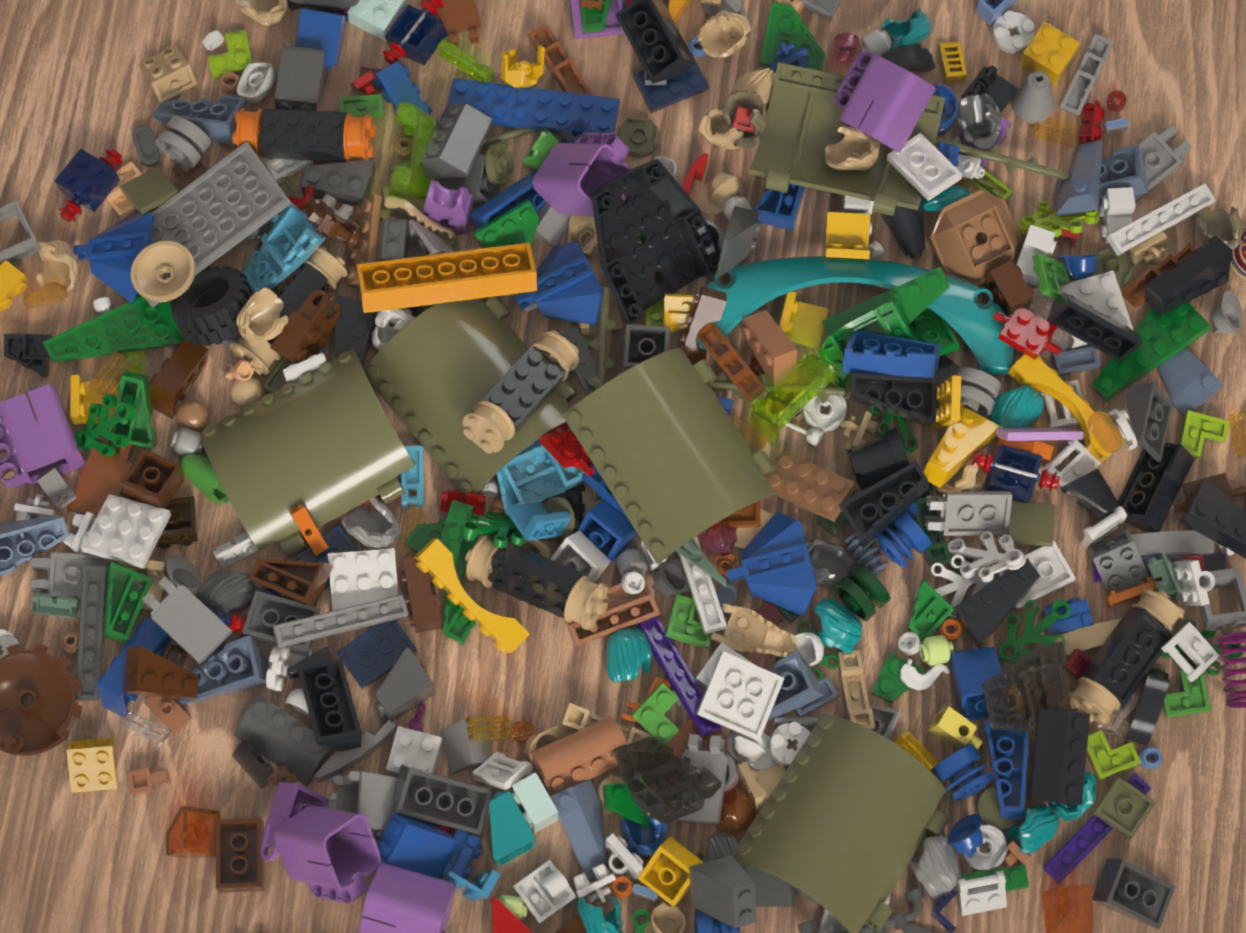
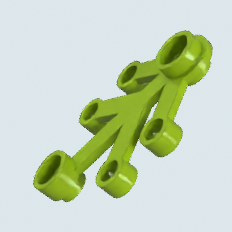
(1055, 222)

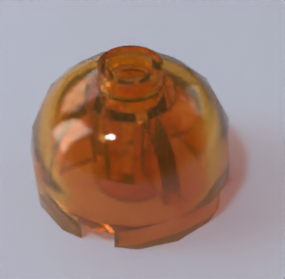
(737, 812)

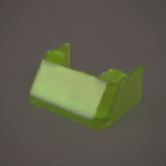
(792, 395)

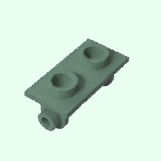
(1162, 569)
(61, 606)

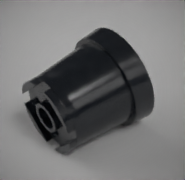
(878, 459)

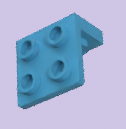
(536, 522)
(479, 889)

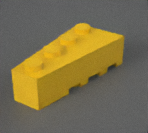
(959, 445)

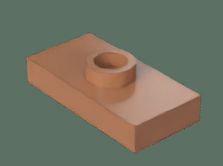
(168, 712)

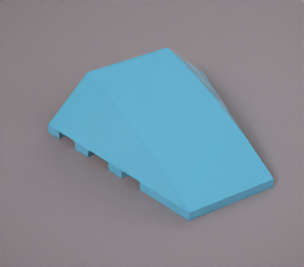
(283, 249)
(534, 477)

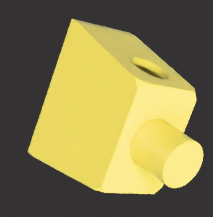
(947, 726)

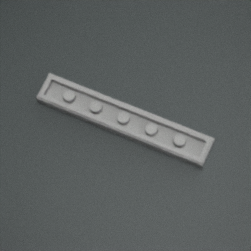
(340, 621)

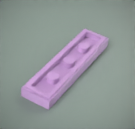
(1038, 434)

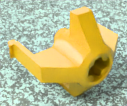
(521, 74)

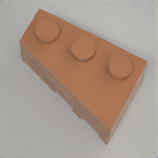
(770, 346)

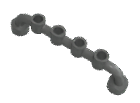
(898, 921)

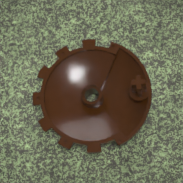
(44, 722)

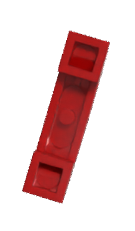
(696, 172)

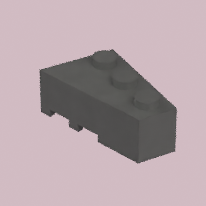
(344, 181)

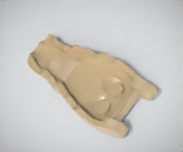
(404, 210)
(752, 633)

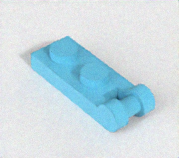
(414, 478)

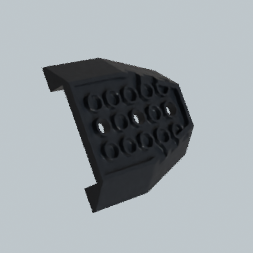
(672, 231)

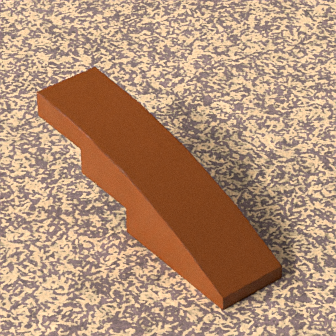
(558, 62)
(1136, 291)
(730, 362)

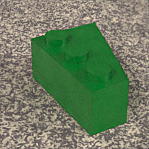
(140, 429)
(123, 601)

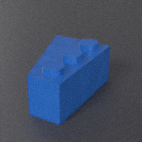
(781, 208)

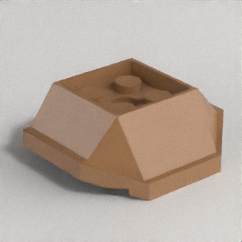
(956, 231)

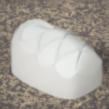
(256, 81)

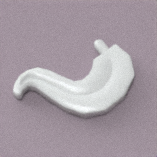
(917, 681)

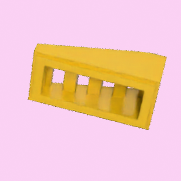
(953, 76)

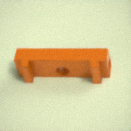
(304, 522)
(1133, 593)

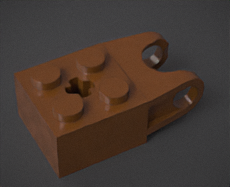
(307, 329)

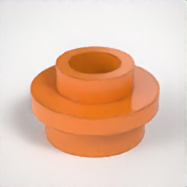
(950, 623)
(621, 879)

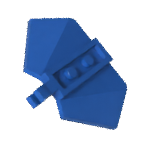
(115, 250)
(566, 287)
(779, 565)

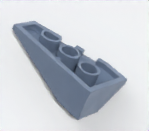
(212, 117)
(1122, 171)
(1082, 186)
(1188, 381)
(27, 538)
(230, 671)
(798, 687)
(582, 823)

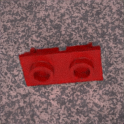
(1092, 115)
(473, 499)

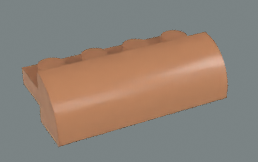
(622, 612)
(578, 756)

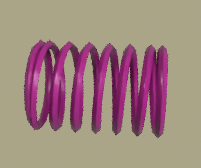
(1239, 637)

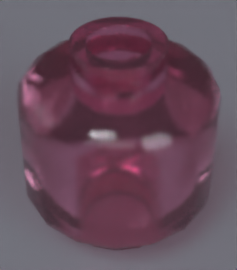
(846, 47)
(719, 539)

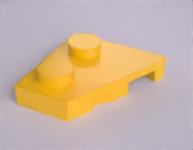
(676, 310)

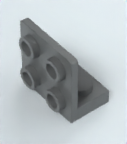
(1118, 561)

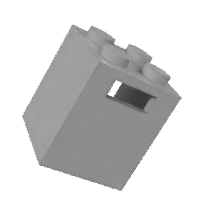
(367, 795)

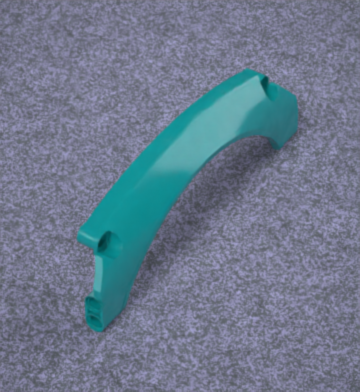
(763, 281)

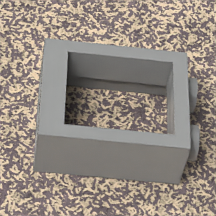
(24, 249)
(1218, 622)

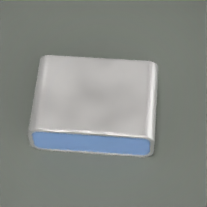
(1116, 127)
(644, 893)

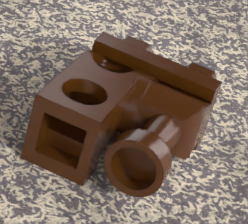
(325, 220)

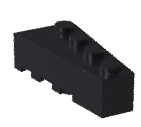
(1190, 277)
(353, 328)
(898, 395)
(994, 602)

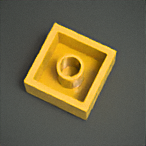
(1050, 52)
(670, 871)

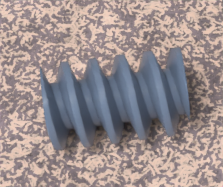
(866, 556)

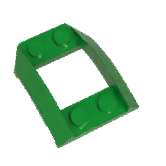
(890, 320)

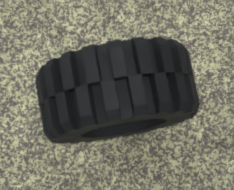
(211, 305)

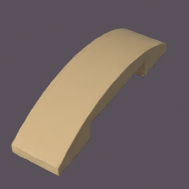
(1088, 637)
(855, 689)
(579, 718)

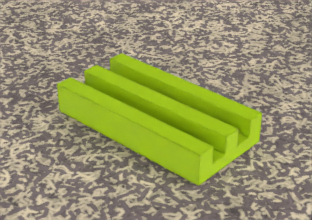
(1008, 192)

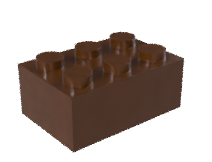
(238, 855)

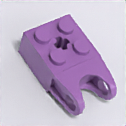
(449, 207)
(287, 802)

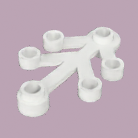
(1012, 559)
(958, 583)

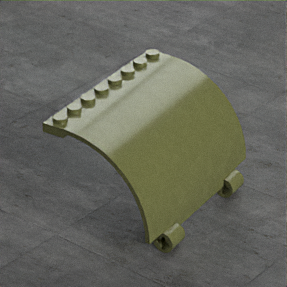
(806, 120)
(442, 369)
(307, 445)
(669, 450)
(846, 821)

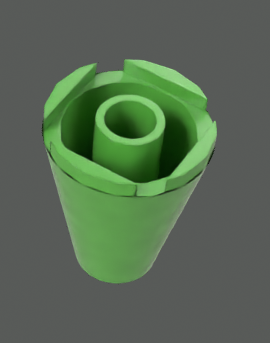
(540, 150)
(202, 475)

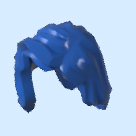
(643, 840)

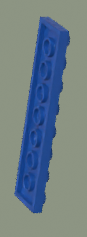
(536, 107)

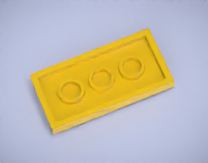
(948, 403)

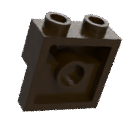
(182, 524)

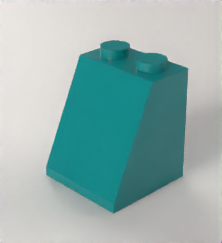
(508, 829)

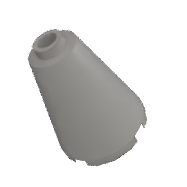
(1034, 98)

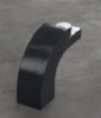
(911, 58)
(1148, 707)

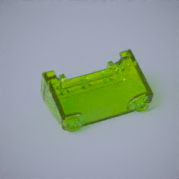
(413, 181)

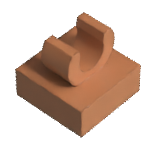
(1016, 854)

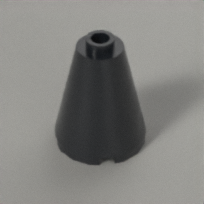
(907, 230)

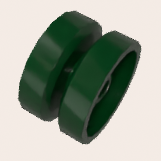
(862, 592)

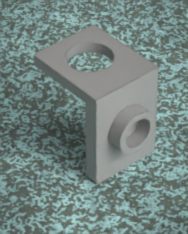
(55, 488)

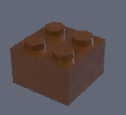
(1009, 288)
(152, 480)

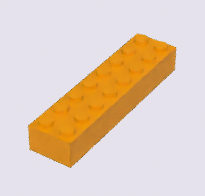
(447, 277)

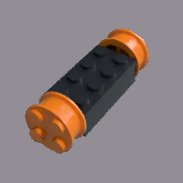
(305, 134)

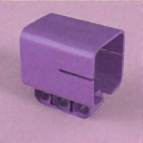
(884, 100)
(577, 169)
(36, 437)
(329, 852)
(406, 902)

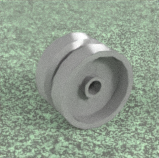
(183, 142)
(978, 390)

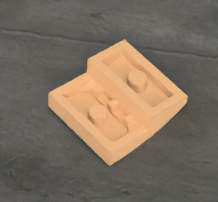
(116, 198)

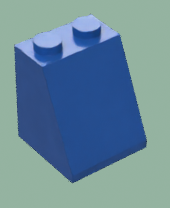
(322, 32)
(608, 529)
(968, 673)
(415, 845)

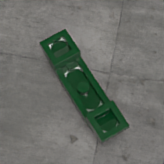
(938, 551)

